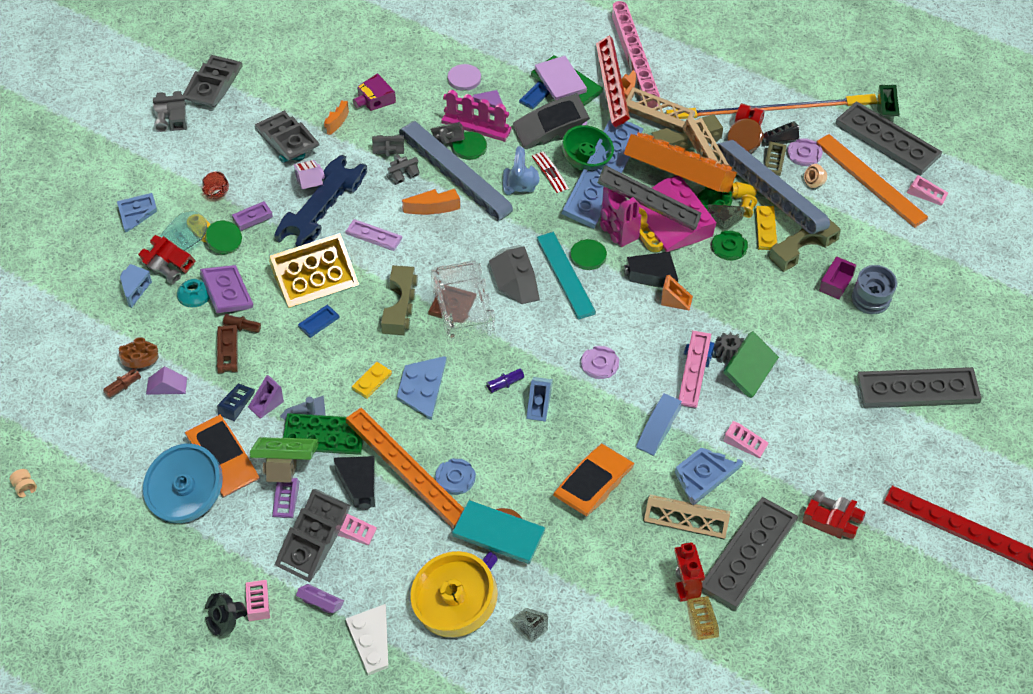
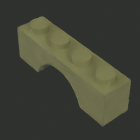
(682, 139)
(786, 253)
(395, 318)

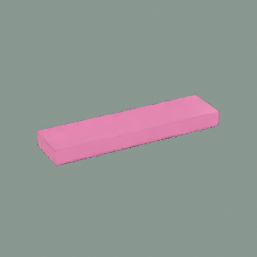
(694, 368)

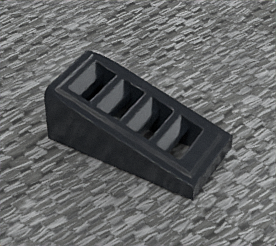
(783, 133)

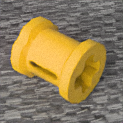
(748, 206)

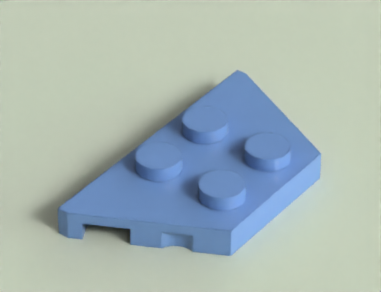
(421, 385)
(704, 472)

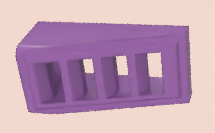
(294, 493)

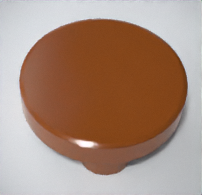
(746, 134)
(138, 353)

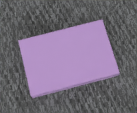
(560, 78)

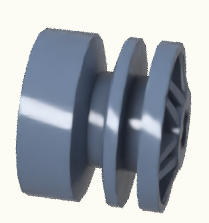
(874, 289)

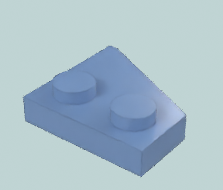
(136, 210)

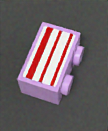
(309, 174)

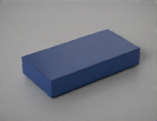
(534, 95)
(318, 321)

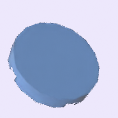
(456, 476)

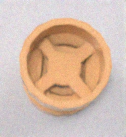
(22, 481)

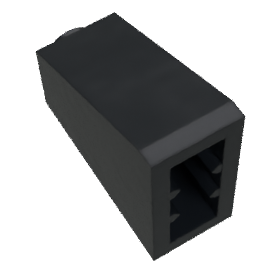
(650, 269)
(358, 479)

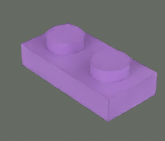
(252, 215)
(313, 595)

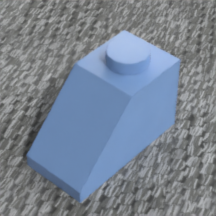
(134, 282)
(539, 398)

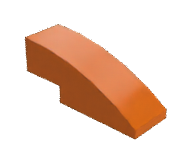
(432, 202)

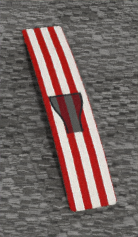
(550, 171)

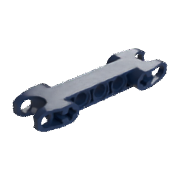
(335, 183)

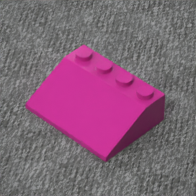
(670, 232)

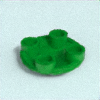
(713, 197)

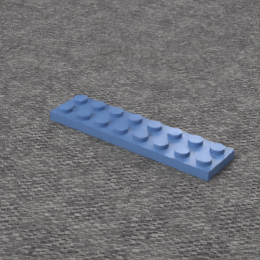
(587, 196)

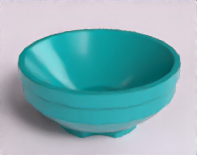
(195, 297)

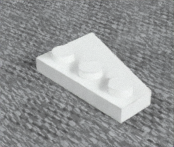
(370, 638)

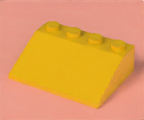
(313, 270)

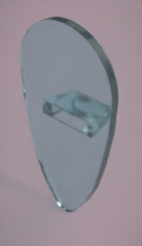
(186, 229)

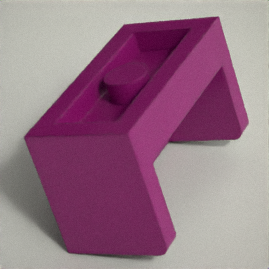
(837, 277)

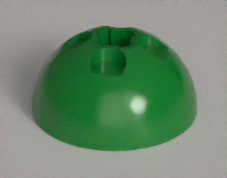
(580, 145)

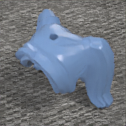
(520, 177)

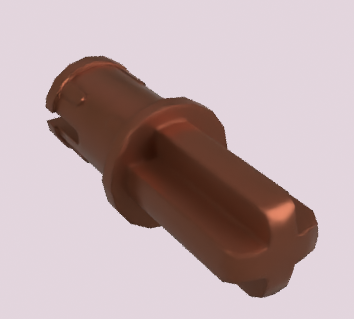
(241, 323)
(122, 383)

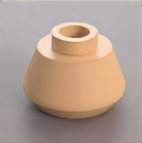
(815, 176)

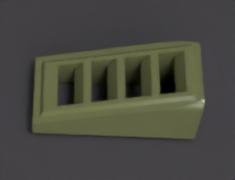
(777, 148)

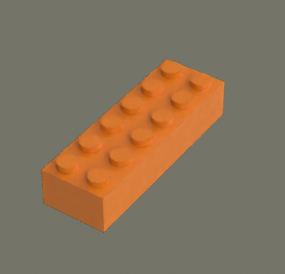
(681, 163)

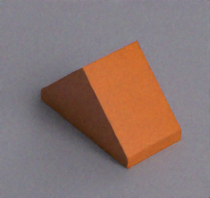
(675, 295)

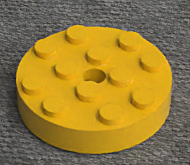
(474, 594)

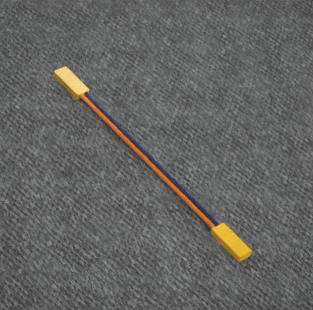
(849, 100)

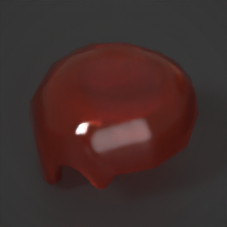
(213, 182)

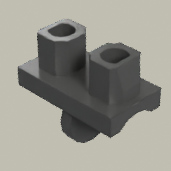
(448, 133)
(388, 144)
(400, 166)

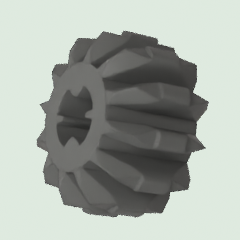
(727, 346)

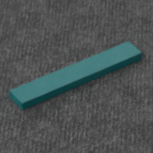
(566, 275)

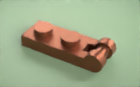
(227, 348)

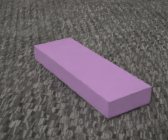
(373, 235)

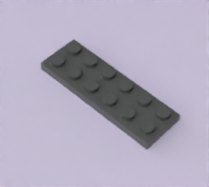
(888, 138)
(918, 387)
(748, 553)

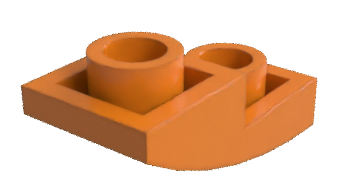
(628, 82)
(336, 118)

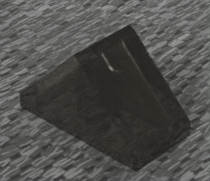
(726, 215)
(531, 623)

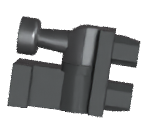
(171, 107)

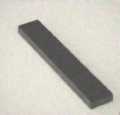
(649, 198)

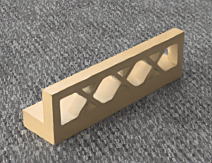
(657, 116)
(700, 140)
(688, 508)

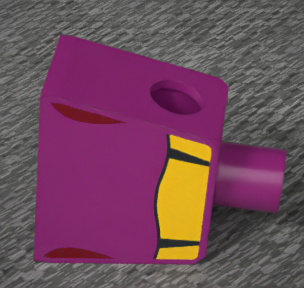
(374, 93)

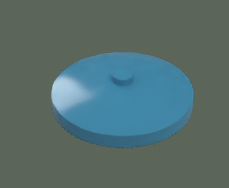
(182, 483)

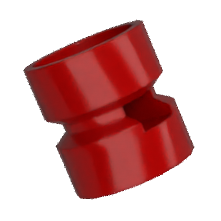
(746, 112)

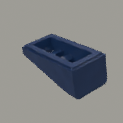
(232, 412)

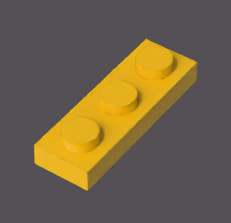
(766, 227)

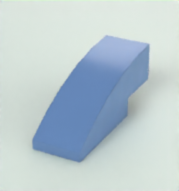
(659, 424)

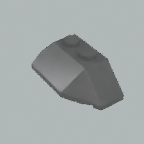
(515, 274)

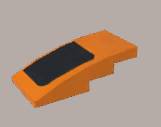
(222, 443)
(593, 479)

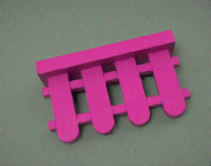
(482, 123)

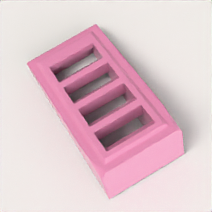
(918, 189)
(742, 445)
(355, 522)
(260, 613)

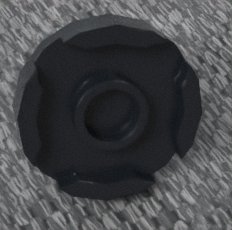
(223, 613)

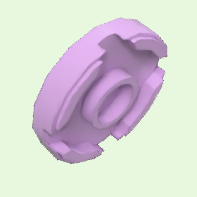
(464, 77)
(799, 152)
(600, 362)

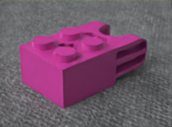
(620, 217)

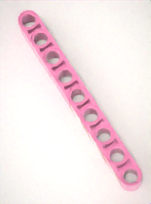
(634, 51)

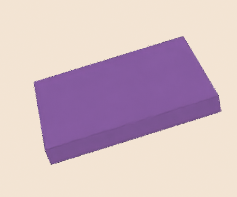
(226, 289)

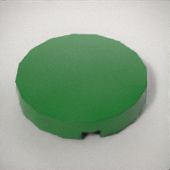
(471, 147)
(223, 237)
(729, 245)
(588, 254)

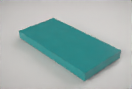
(499, 532)

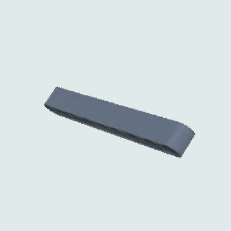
(457, 170)
(774, 188)

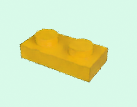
(371, 380)

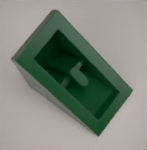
(888, 100)

